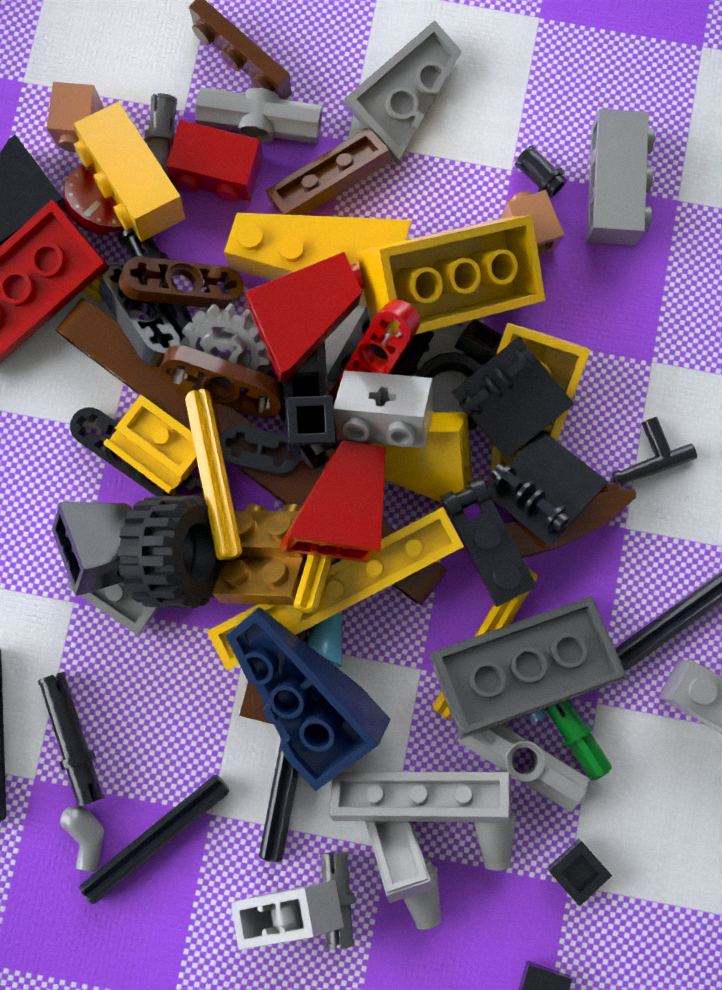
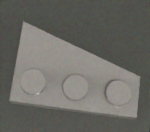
(404, 88)

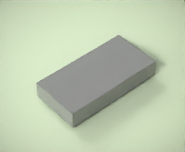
(399, 859)

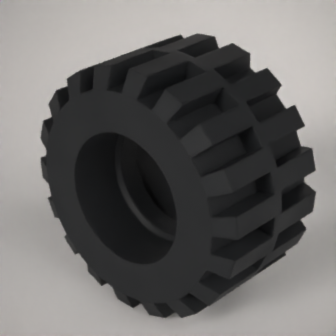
(169, 552)

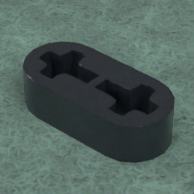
(262, 441)

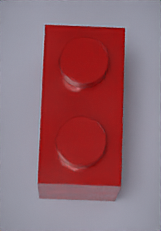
(214, 161)

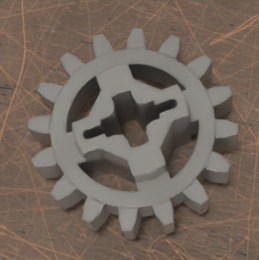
(223, 332)

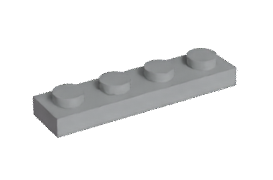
(421, 796)

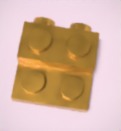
(262, 570)

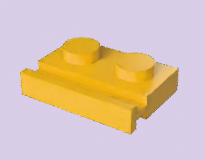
(154, 444)

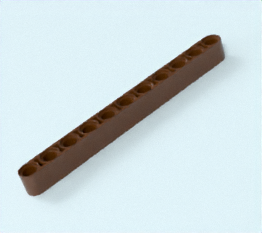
(109, 347)

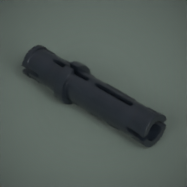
(71, 740)

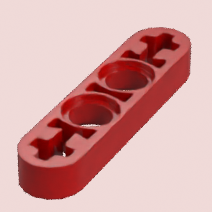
(394, 345)

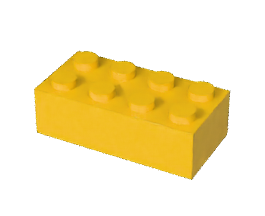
(456, 272)

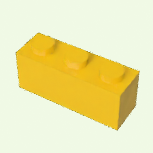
(128, 172)

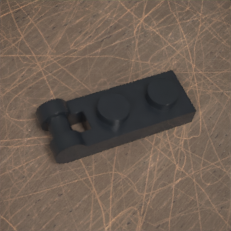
(488, 543)

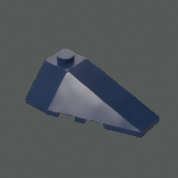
(314, 706)

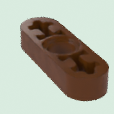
(168, 294)
(198, 361)

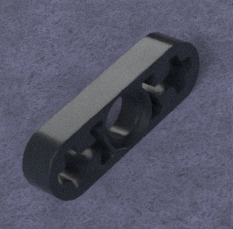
(138, 331)

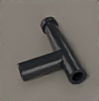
(663, 458)

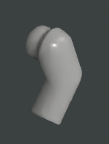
(87, 832)

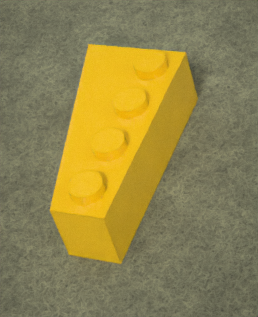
(282, 244)

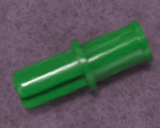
(580, 740)

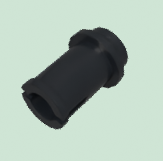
(541, 171)

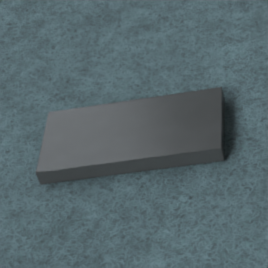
(526, 667)

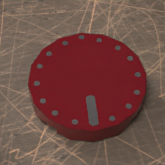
(88, 205)

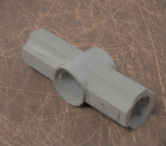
(259, 115)
(545, 775)

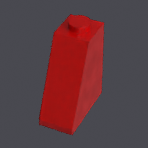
(304, 310)
(343, 507)

